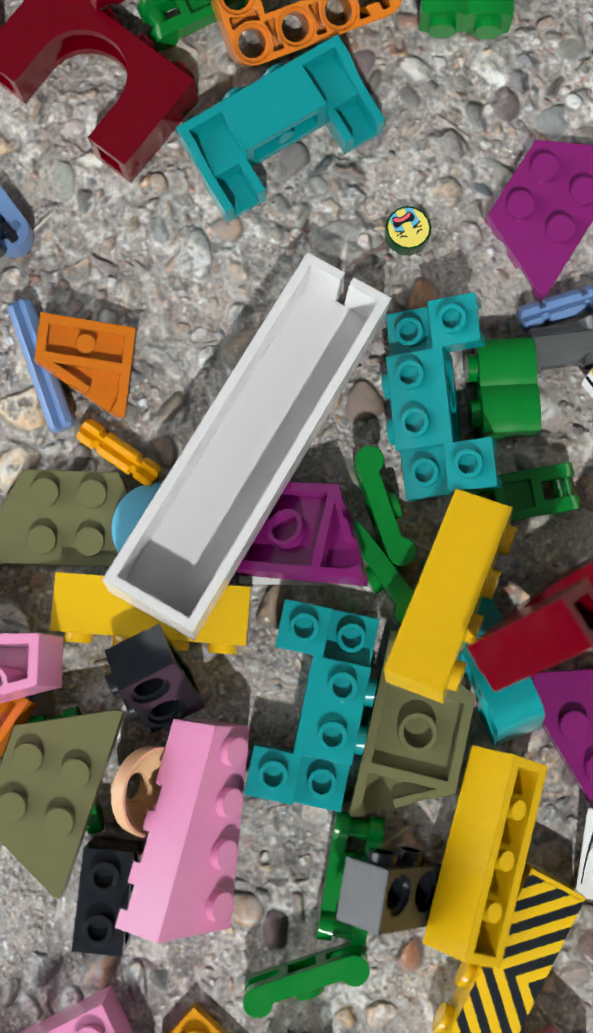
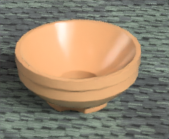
(132, 813)

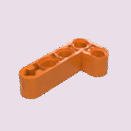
(269, 26)

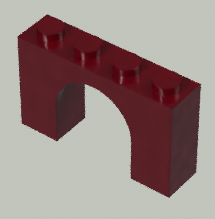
(155, 93)
(540, 631)

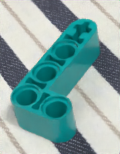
(510, 710)

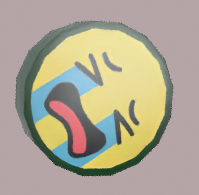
(407, 230)

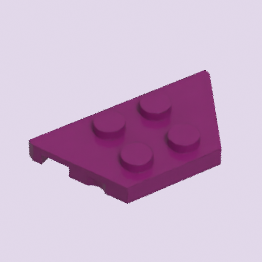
(545, 210)
(308, 538)
(569, 720)

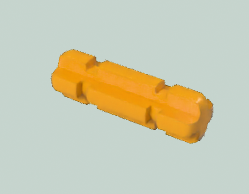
(119, 452)

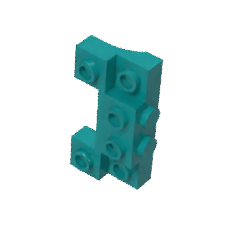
(274, 114)
(425, 400)
(330, 711)

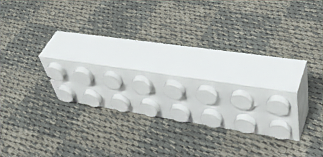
(247, 448)

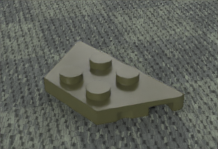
(60, 518)
(410, 746)
(51, 790)

